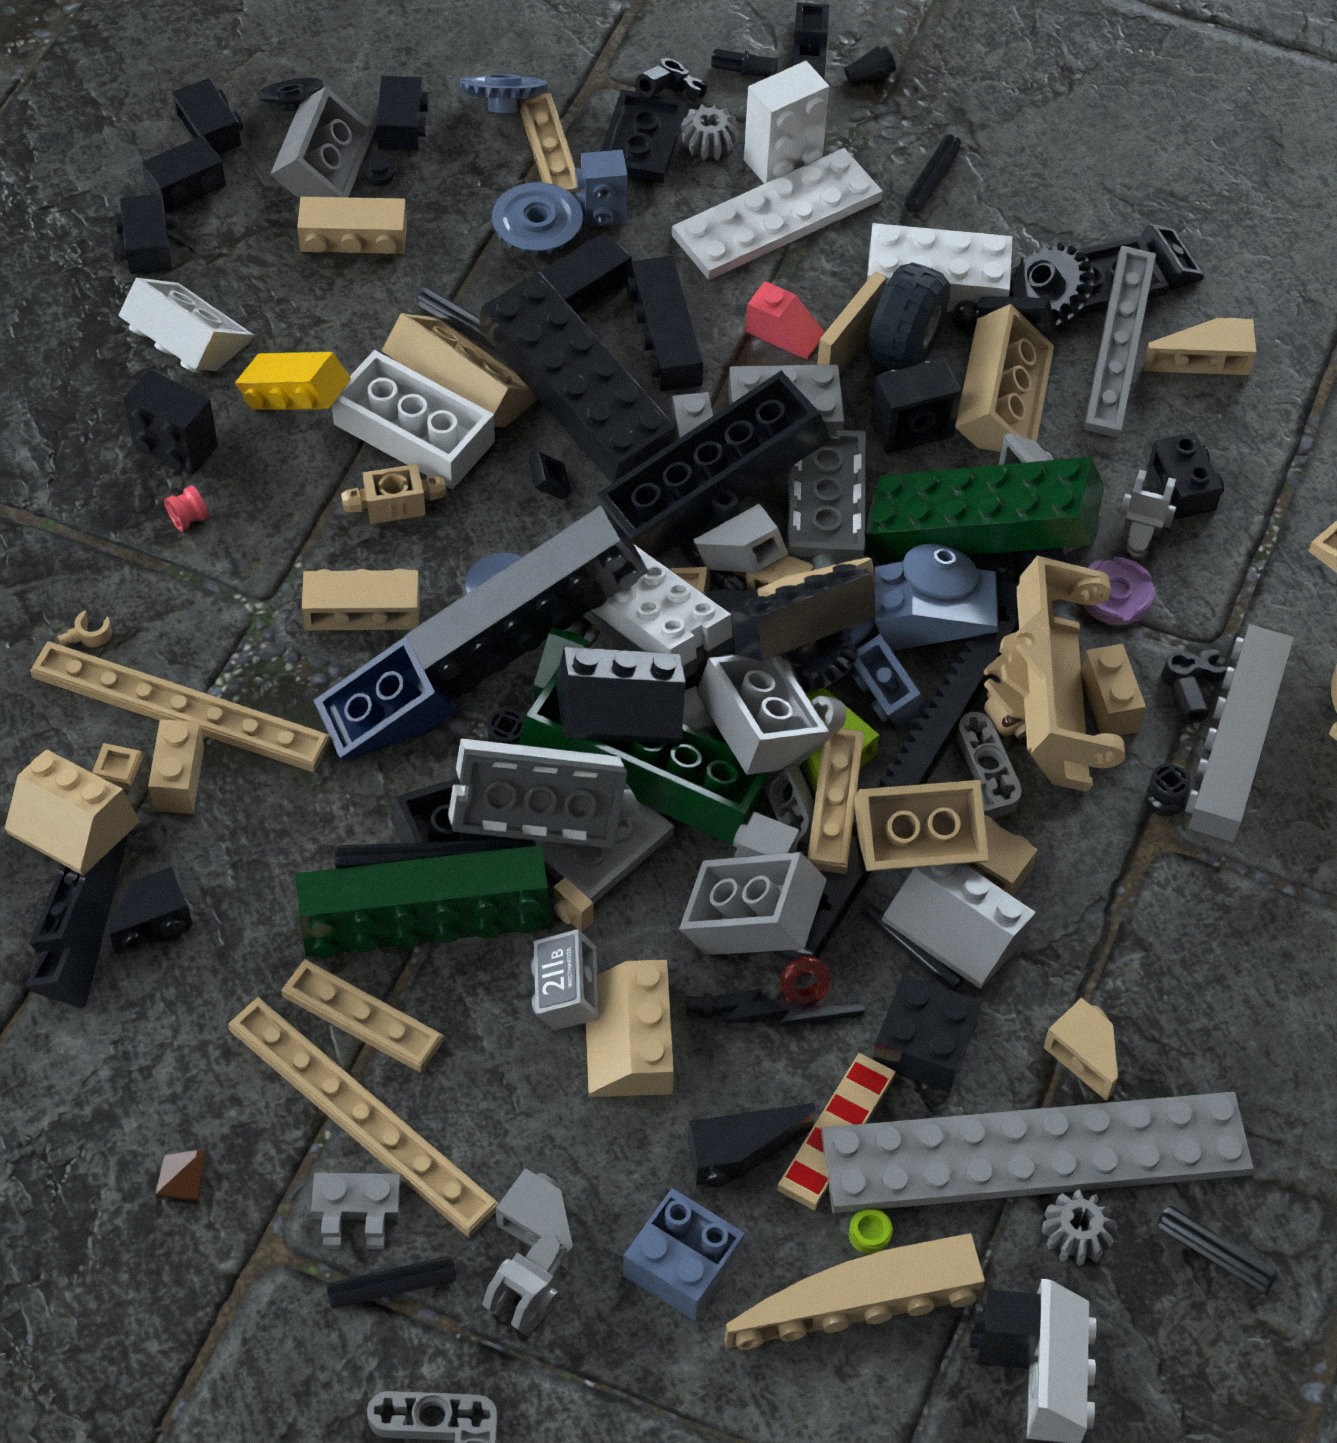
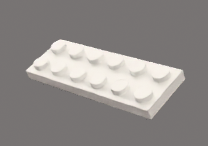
(776, 213)

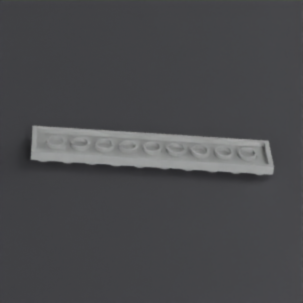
(1035, 1152)

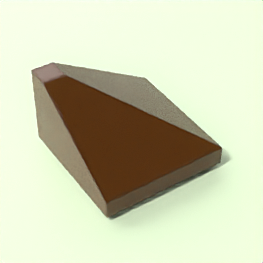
(182, 1175)

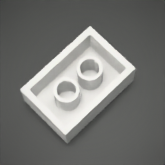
(785, 121)

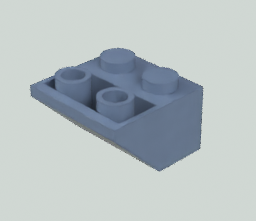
(682, 1254)

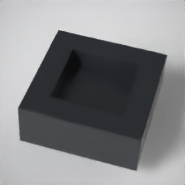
(549, 475)

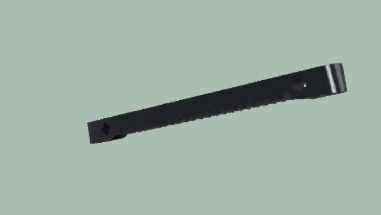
(917, 760)

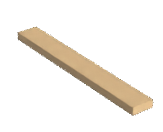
(171, 701)
(364, 1117)

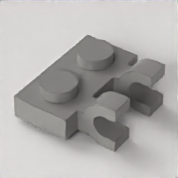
(355, 1197)

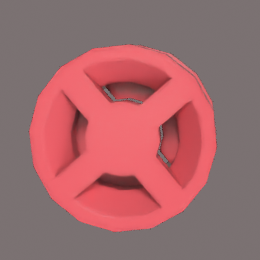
(186, 508)

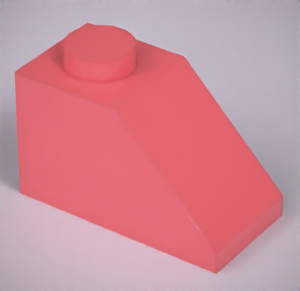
(782, 321)

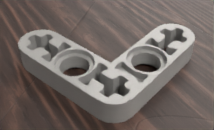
(991, 746)
(801, 800)
(419, 1400)

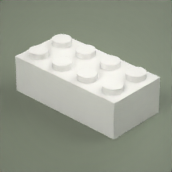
(970, 261)
(414, 419)

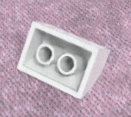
(183, 324)
(1061, 1368)

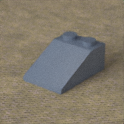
(915, 619)

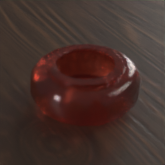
(796, 968)

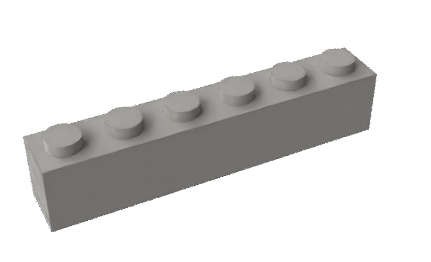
(1240, 733)

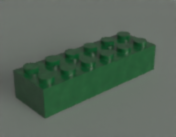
(987, 508)
(687, 781)
(422, 901)

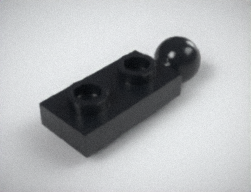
(1035, 310)

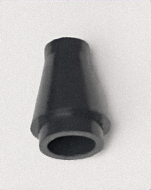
(872, 66)

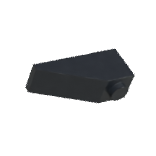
(737, 1143)

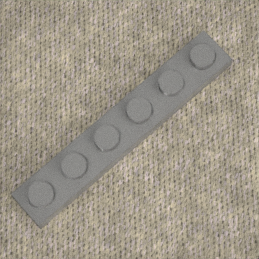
(1119, 342)

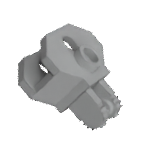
(1146, 515)
(531, 1280)

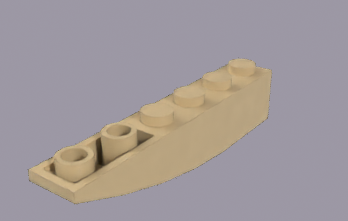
(866, 1289)

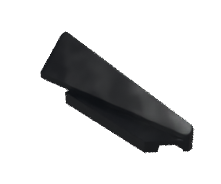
(73, 929)

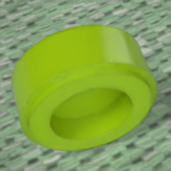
(870, 1231)

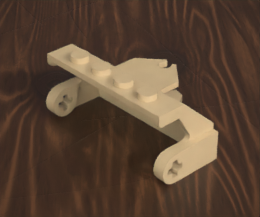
(1044, 676)

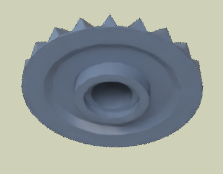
(503, 90)
(537, 217)

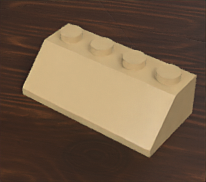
(458, 365)
(1004, 380)

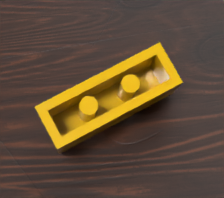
(293, 381)

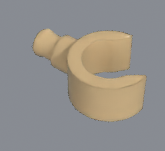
(89, 639)

